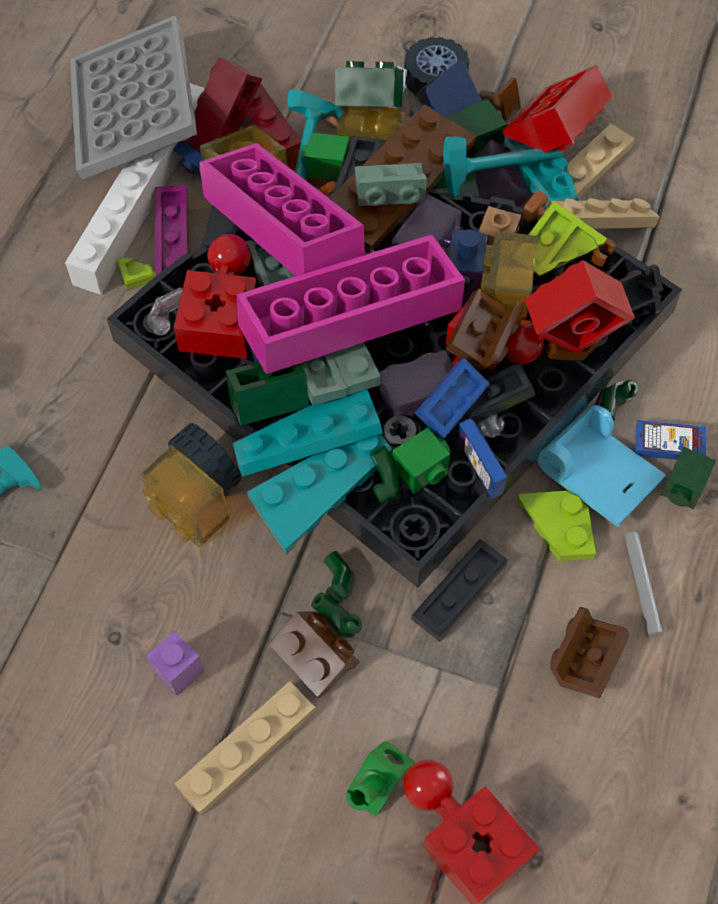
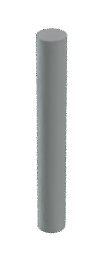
(643, 584)

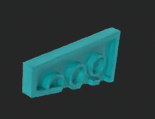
(545, 175)
(309, 433)
(306, 492)

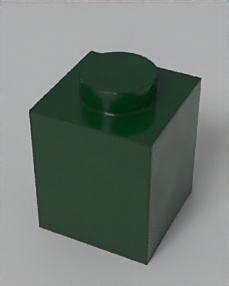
(688, 478)

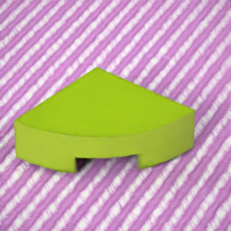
(135, 273)

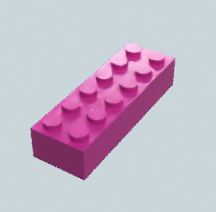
(281, 210)
(349, 303)

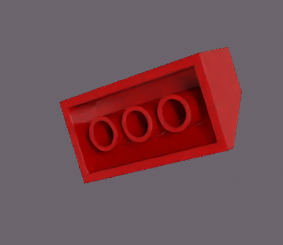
(561, 112)

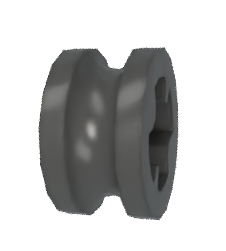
(404, 425)

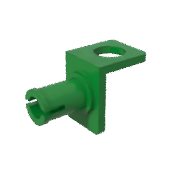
(377, 778)

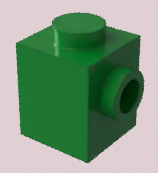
(324, 156)
(422, 460)

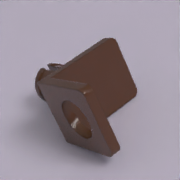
(505, 101)

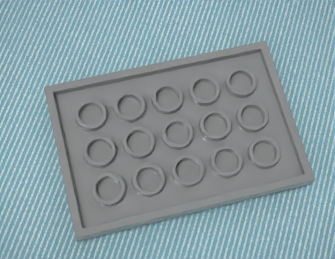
(131, 98)

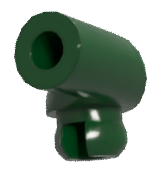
(617, 395)
(341, 620)

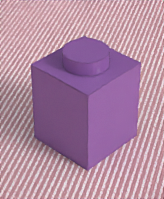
(175, 663)

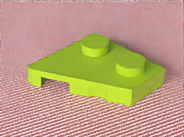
(562, 239)
(561, 521)

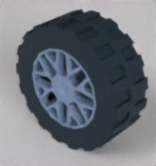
(429, 59)
(207, 456)

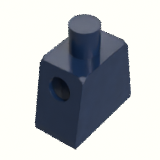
(449, 91)
(468, 256)

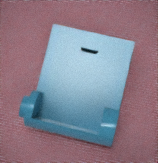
(599, 466)

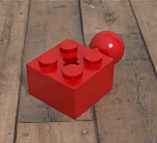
(208, 302)
(570, 312)
(482, 818)

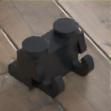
(643, 289)

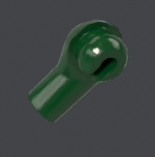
(388, 472)
(343, 577)

